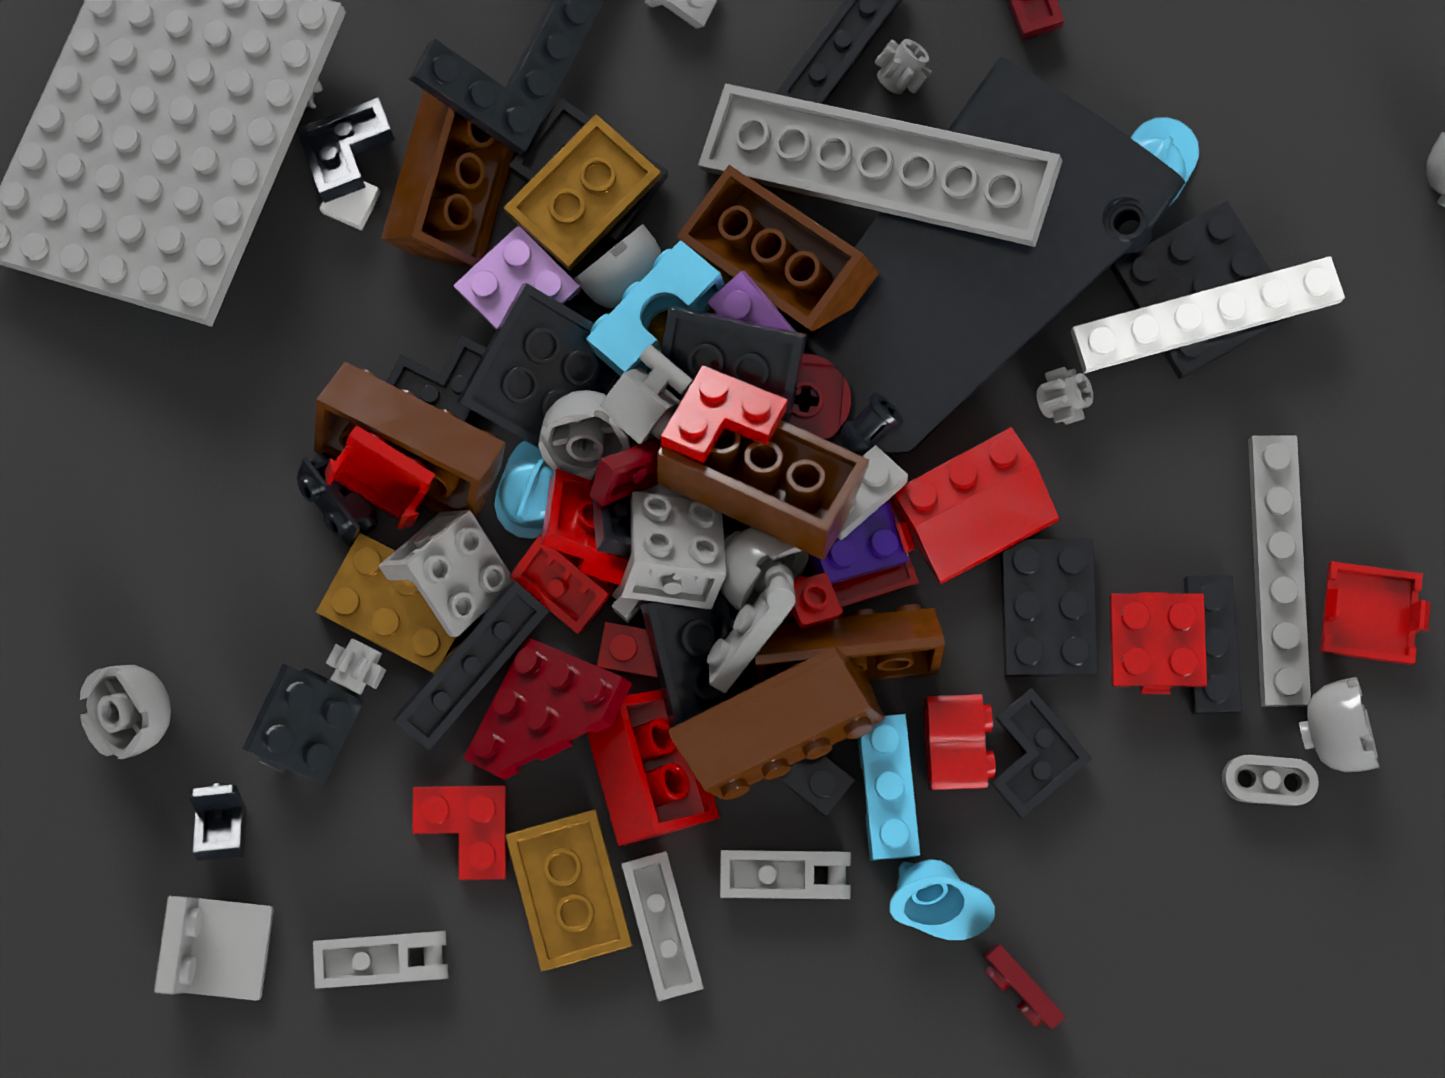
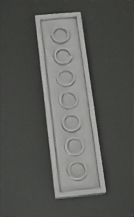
(883, 164)

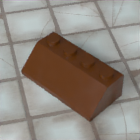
(447, 188)
(781, 249)
(455, 451)
(788, 489)
(880, 643)
(778, 724)

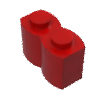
(956, 742)

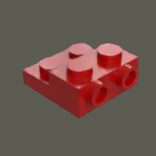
(571, 527)

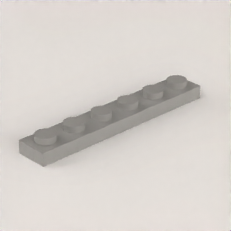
(1279, 571)

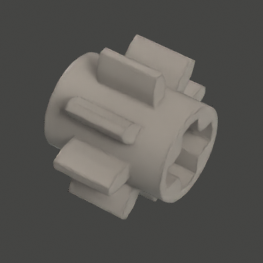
(903, 66)
(1064, 395)
(356, 666)

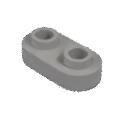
(1268, 780)

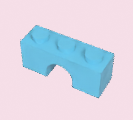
(676, 279)
(889, 790)

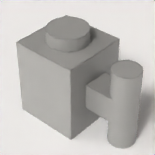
(640, 399)

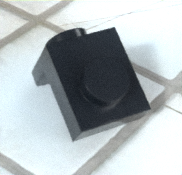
(218, 822)

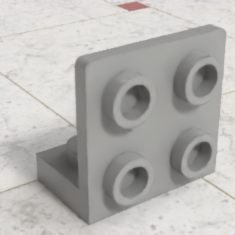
(674, 551)
(451, 568)
(214, 948)

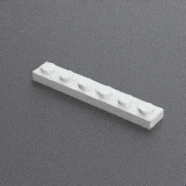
(1207, 314)

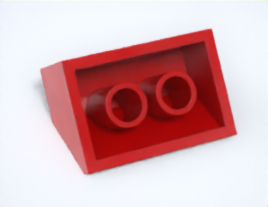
(975, 505)
(645, 775)

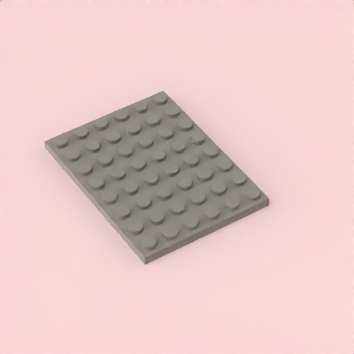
(161, 145)

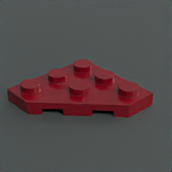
(544, 707)

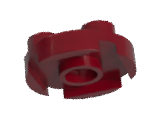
(832, 394)

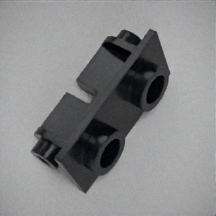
(341, 513)

